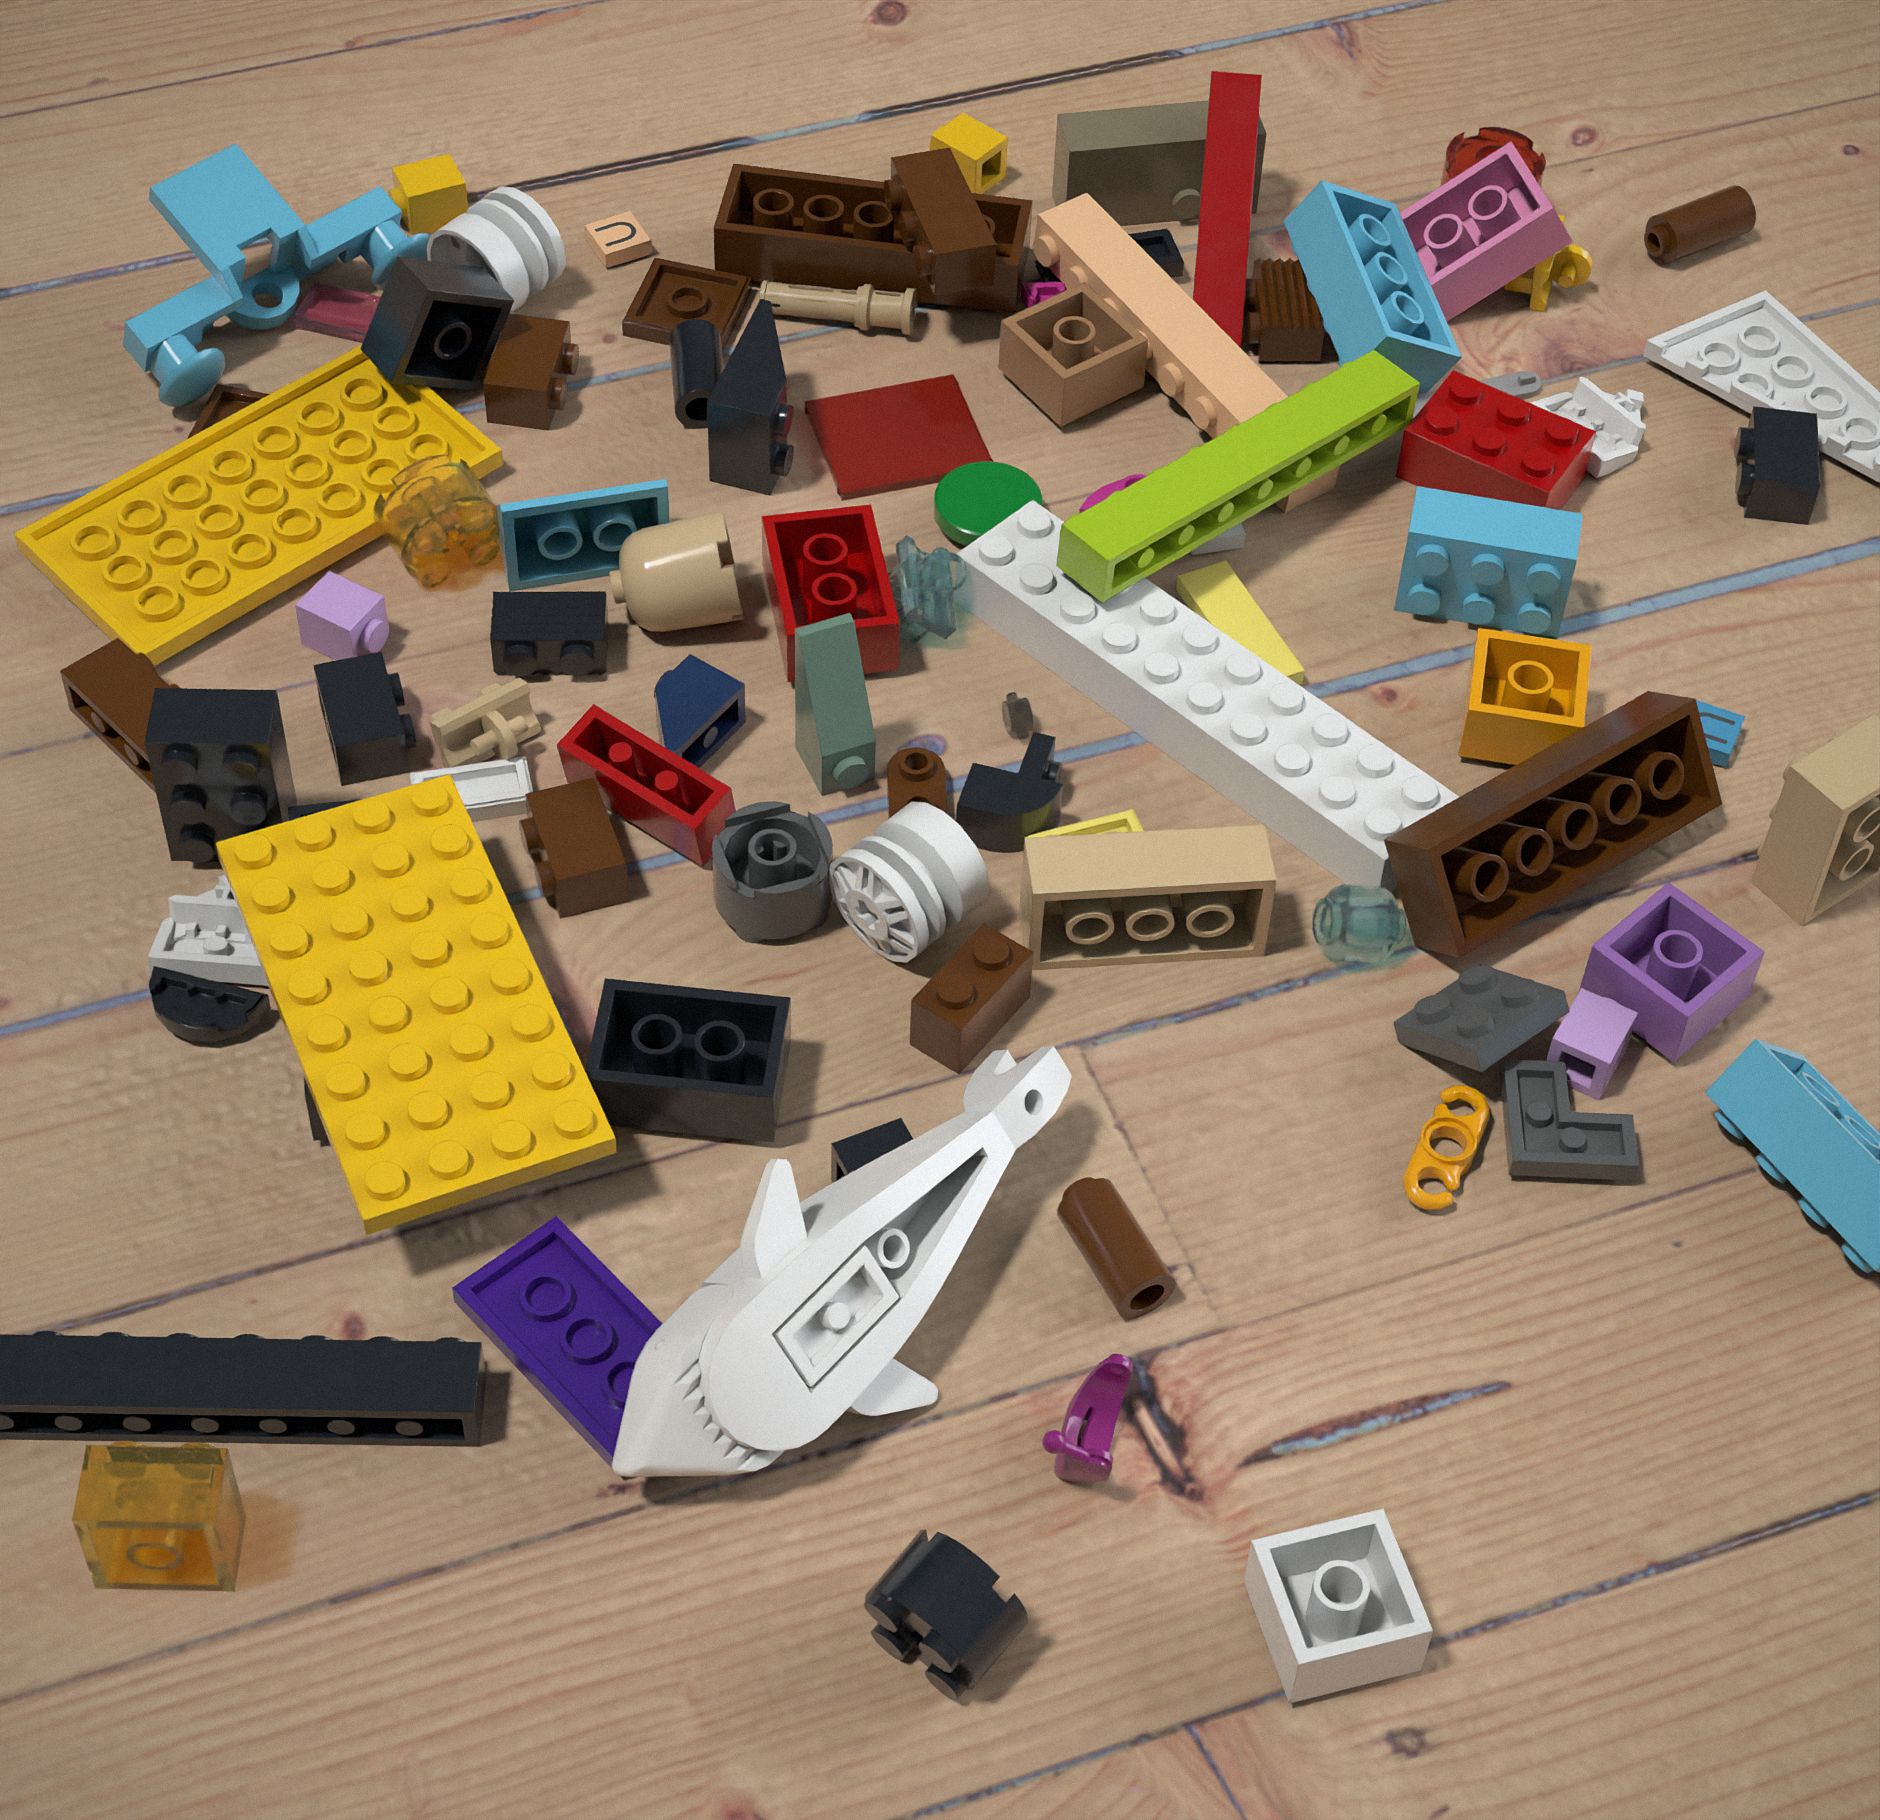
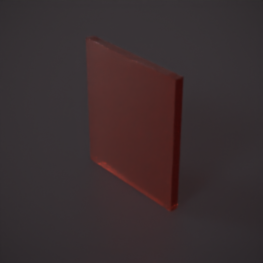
(895, 436)

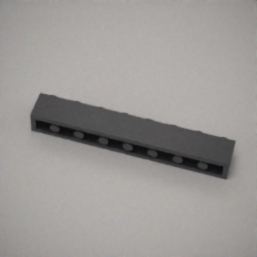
(241, 1389)

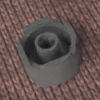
(772, 872)

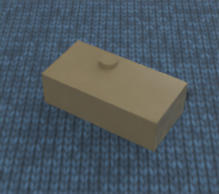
(1139, 161)

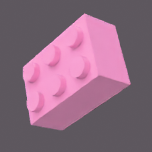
(1483, 230)

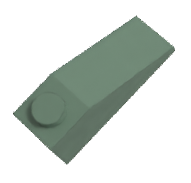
(832, 706)

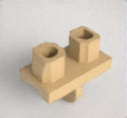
(486, 725)

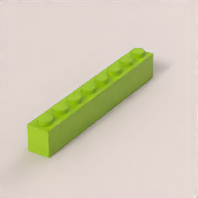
(1235, 475)

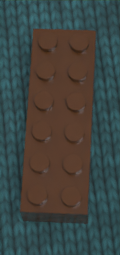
(844, 236)
(1553, 823)

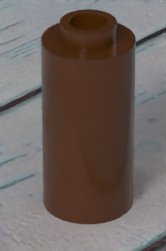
(1700, 224)
(1115, 1247)

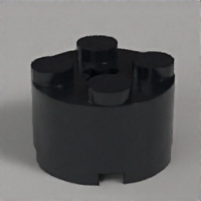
(944, 1612)

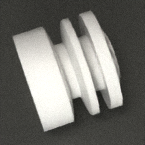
(508, 239)
(909, 881)

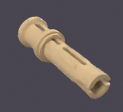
(862, 306)

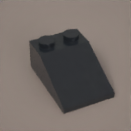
(751, 411)

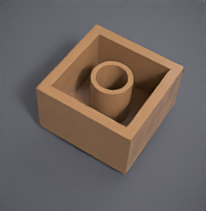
(1072, 354)

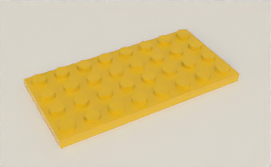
(246, 505)
(413, 1003)

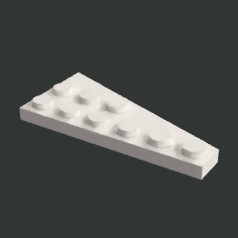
(1771, 360)

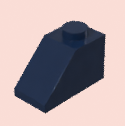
(698, 709)

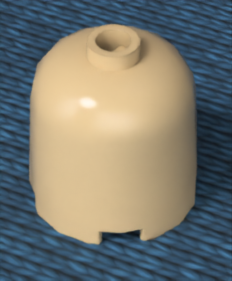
(677, 575)

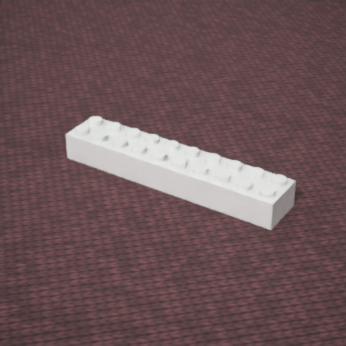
(1202, 701)

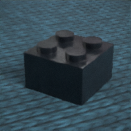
(436, 324)

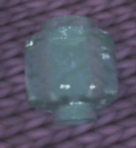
(1358, 923)

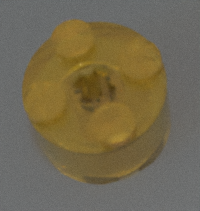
(438, 519)

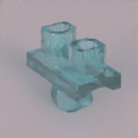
(926, 588)

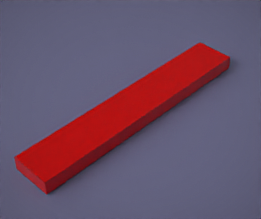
(1227, 199)

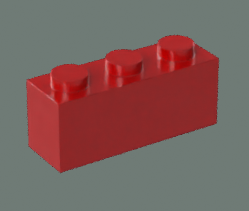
(647, 783)

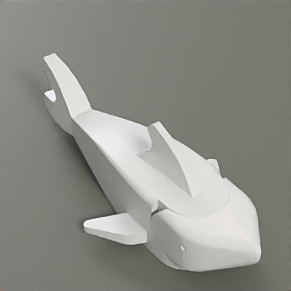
(827, 1291)

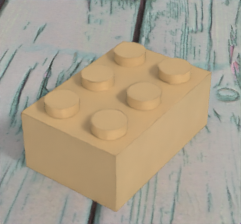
(1824, 825)

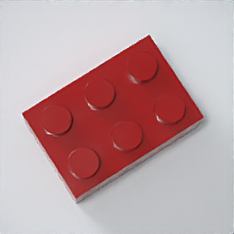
(1494, 446)
(829, 567)

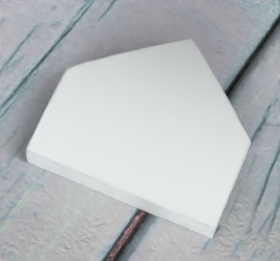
(1611, 416)
(207, 939)

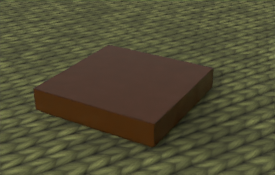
(681, 293)

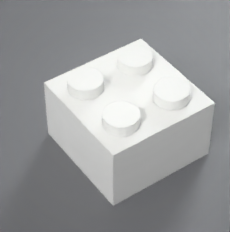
(1337, 1605)

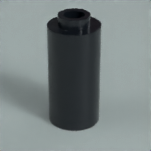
(695, 369)

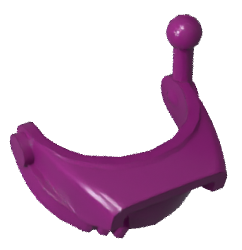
(1100, 1404)

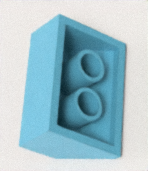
(575, 532)

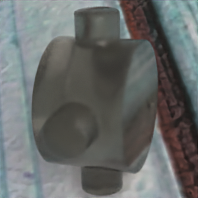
(1017, 715)

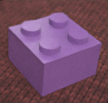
(1673, 969)

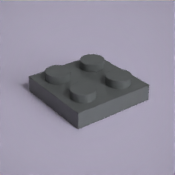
(1481, 1017)

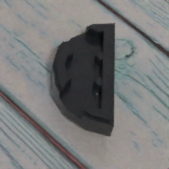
(204, 1008)

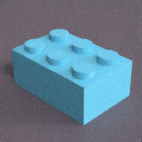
(1488, 562)

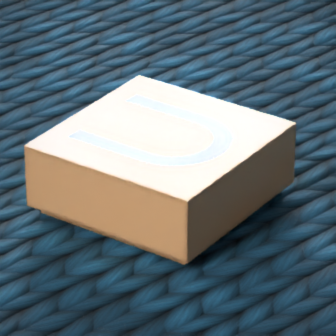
(618, 239)

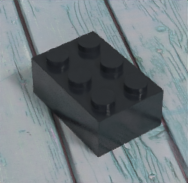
(217, 766)
(690, 1059)

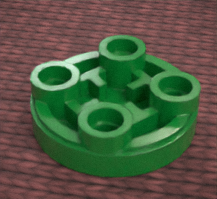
(980, 497)

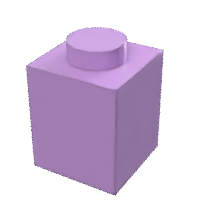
(342, 618)
(1592, 1041)

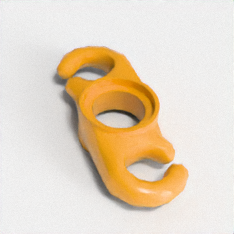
(1428, 1164)

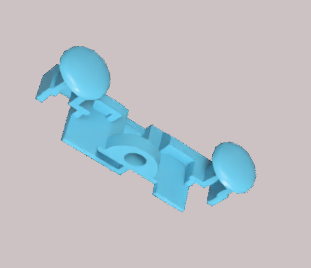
(216, 213)

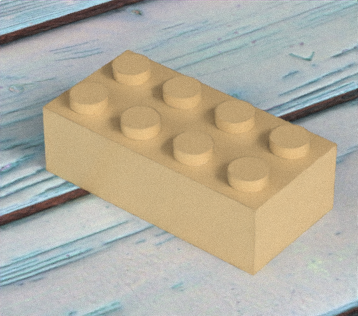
(1146, 896)

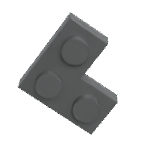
(1553, 1141)

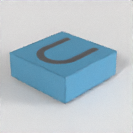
(1721, 731)

